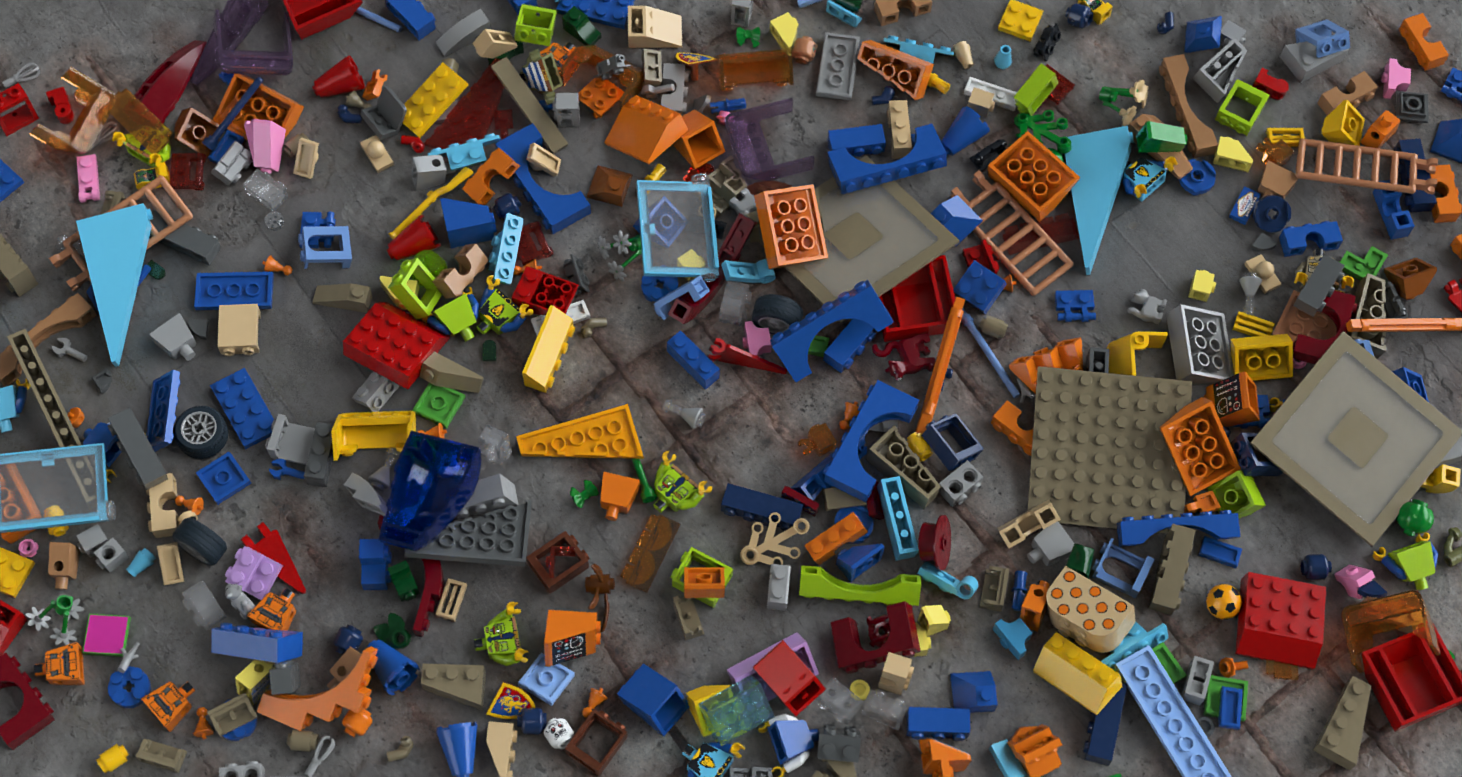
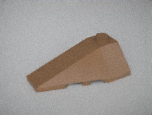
(1183, 166)

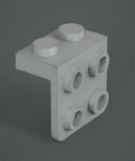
(289, 441)

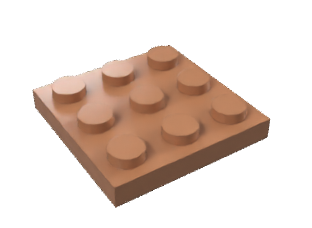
(1295, 322)

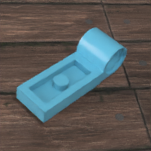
(748, 272)
(947, 582)

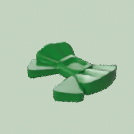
(754, 35)
(579, 498)

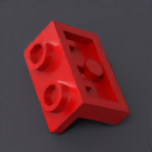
(981, 254)

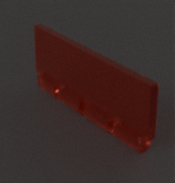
(1059, 231)

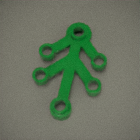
(1024, 121)

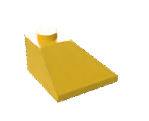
(1344, 125)
(697, 696)

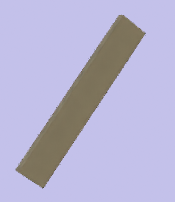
(529, 105)

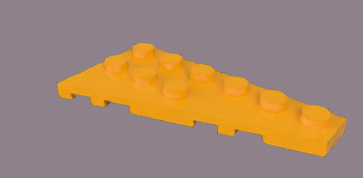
(592, 436)

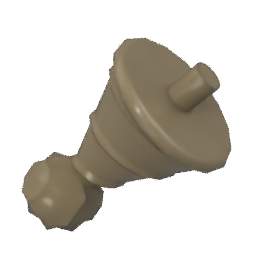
(354, 100)

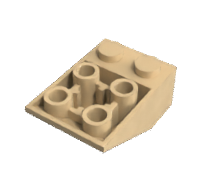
(653, 28)

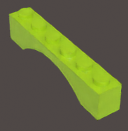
(819, 583)

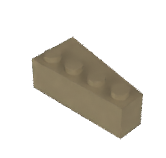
(1370, 305)

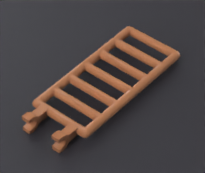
(1415, 163)
(988, 189)
(70, 251)

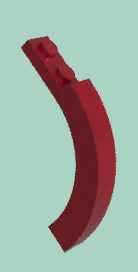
(684, 307)
(432, 591)

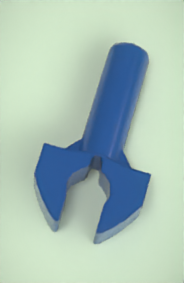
(285, 470)

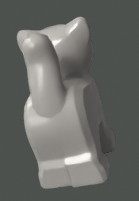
(745, 204)
(1150, 307)
(239, 599)

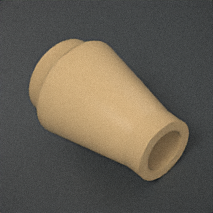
(963, 54)

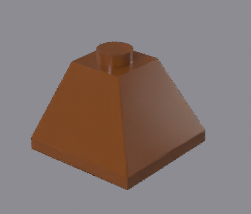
(193, 128)
(609, 185)
(1410, 277)

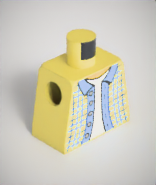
(254, 679)

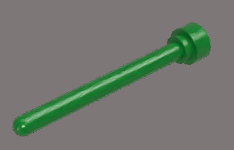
(647, 493)

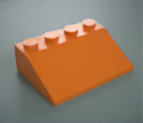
(263, 105)
(645, 129)
(1033, 175)
(790, 226)
(1199, 445)

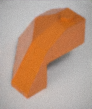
(1064, 355)

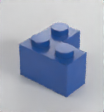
(374, 561)

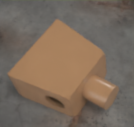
(1276, 181)
(63, 563)
(344, 666)

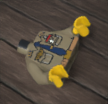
(1306, 269)

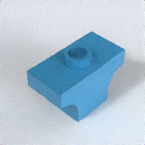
(1013, 636)

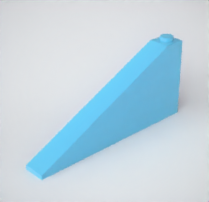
(1100, 163)
(114, 257)

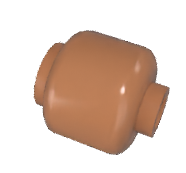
(804, 50)

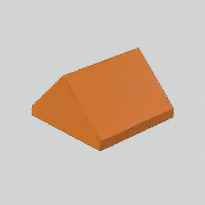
(704, 582)

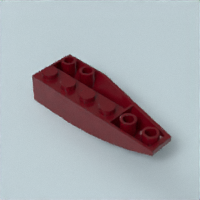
(168, 81)

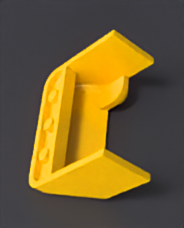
(1123, 350)
(371, 430)

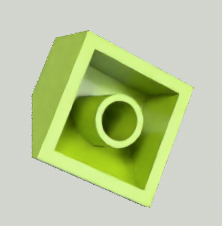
(1238, 494)

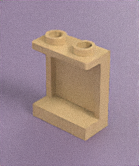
(238, 329)

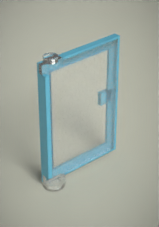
(678, 228)
(54, 488)

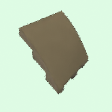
(725, 184)

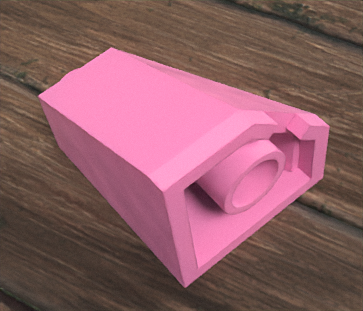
(265, 144)

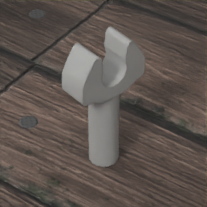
(652, 91)
(68, 350)

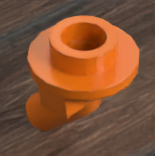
(1228, 666)

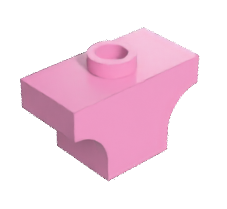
(1395, 78)
(756, 339)
(1353, 578)

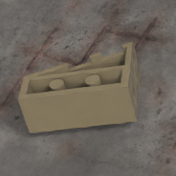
(456, 682)

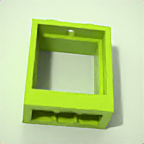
(528, 16)
(1035, 90)
(1249, 94)
(417, 307)
(705, 560)

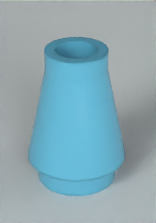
(1003, 57)
(141, 562)

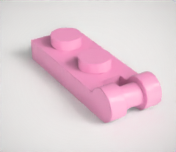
(88, 178)

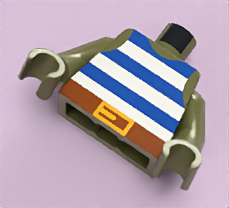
(542, 74)

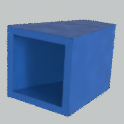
(467, 222)
(653, 699)

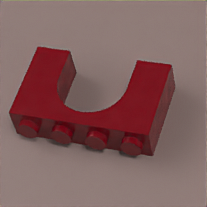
(1339, 309)
(901, 641)
(33, 714)

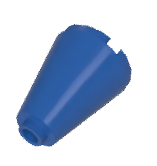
(964, 131)
(393, 668)
(459, 747)

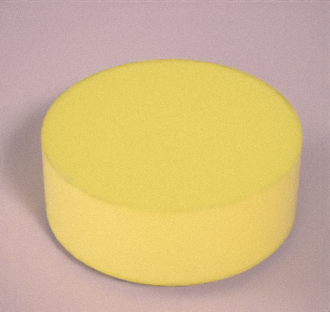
(860, 689)

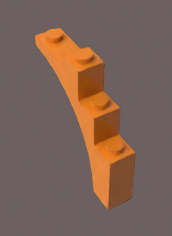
(299, 710)

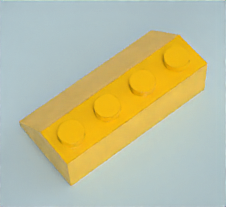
(548, 350)
(1077, 673)

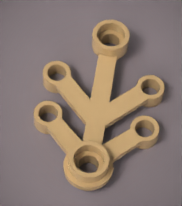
(771, 542)

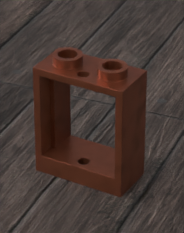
(553, 584)
(583, 758)

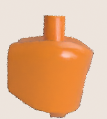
(76, 417)

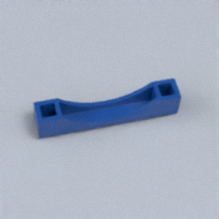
(1218, 526)

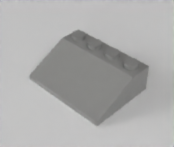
(1199, 345)

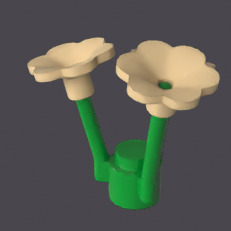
(1138, 92)

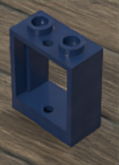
(960, 433)
(1249, 462)

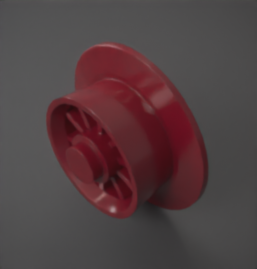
(935, 542)

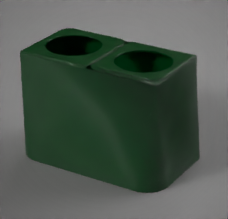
(1081, 559)

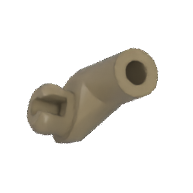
(587, 328)
(403, 750)

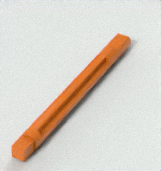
(1404, 325)
(941, 365)

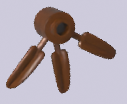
(599, 584)

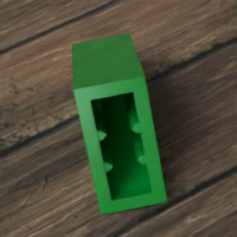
(1160, 138)

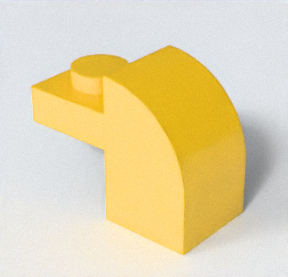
(1442, 480)

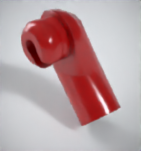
(414, 141)

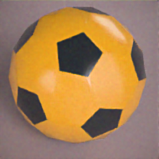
(1224, 601)

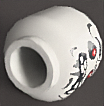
(558, 733)

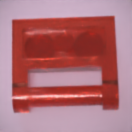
(181, 171)
(527, 250)

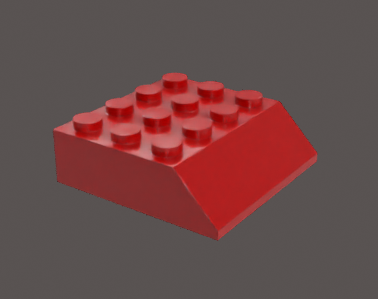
(316, 15)
(920, 302)
(393, 343)
(1281, 620)
(1412, 680)

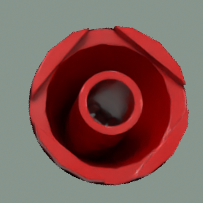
(339, 79)
(413, 239)

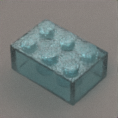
(736, 710)

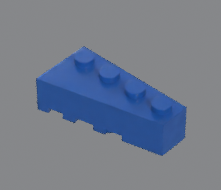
(256, 643)

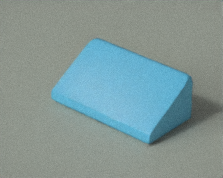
(843, 14)
(1006, 760)

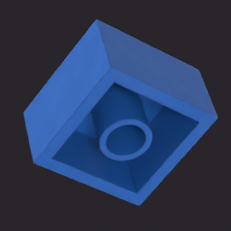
(979, 287)

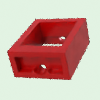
(19, 117)

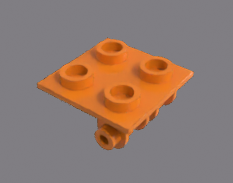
(600, 96)

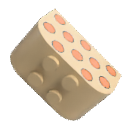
(1088, 612)

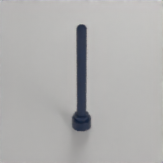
(211, 141)

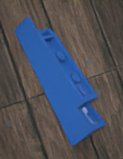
(814, 482)

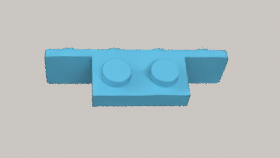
(923, 52)
(466, 154)
(505, 249)
(1136, 640)

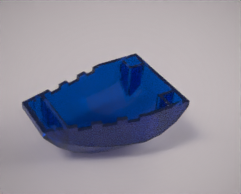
(428, 489)

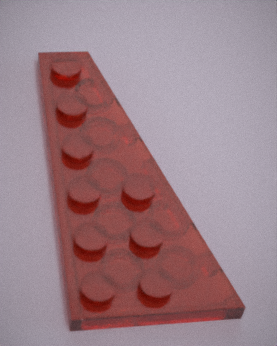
(472, 114)

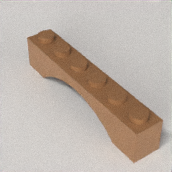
(1200, 137)
(72, 314)

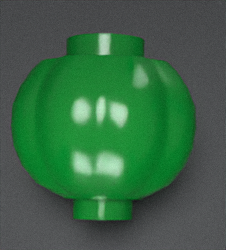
(1415, 517)

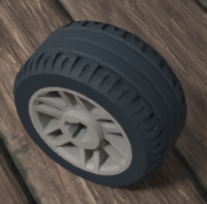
(776, 313)
(201, 432)
(199, 541)

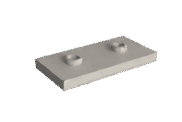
(838, 66)

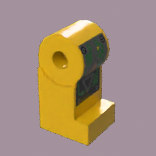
(1099, 9)
(145, 176)

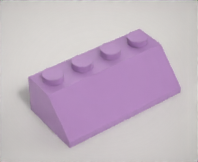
(745, 668)

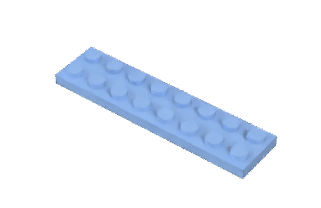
(1169, 716)

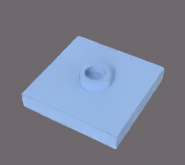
(545, 681)

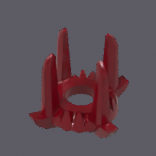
(873, 626)

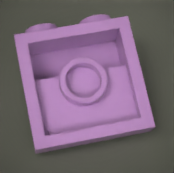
(253, 572)

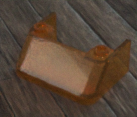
(754, 68)
(631, 78)
(90, 121)
(1384, 615)

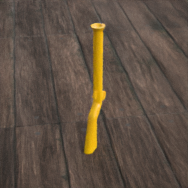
(432, 196)

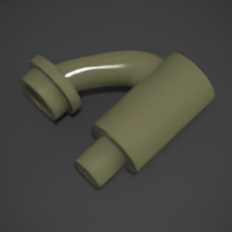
(1451, 556)

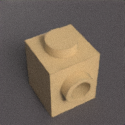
(981, 102)

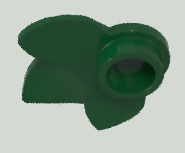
(391, 631)

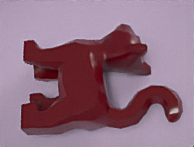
(909, 352)

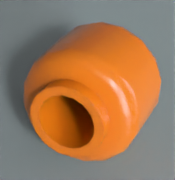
(357, 722)

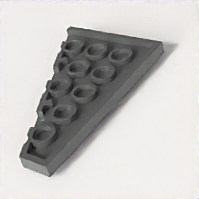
(489, 539)

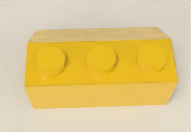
(1263, 356)

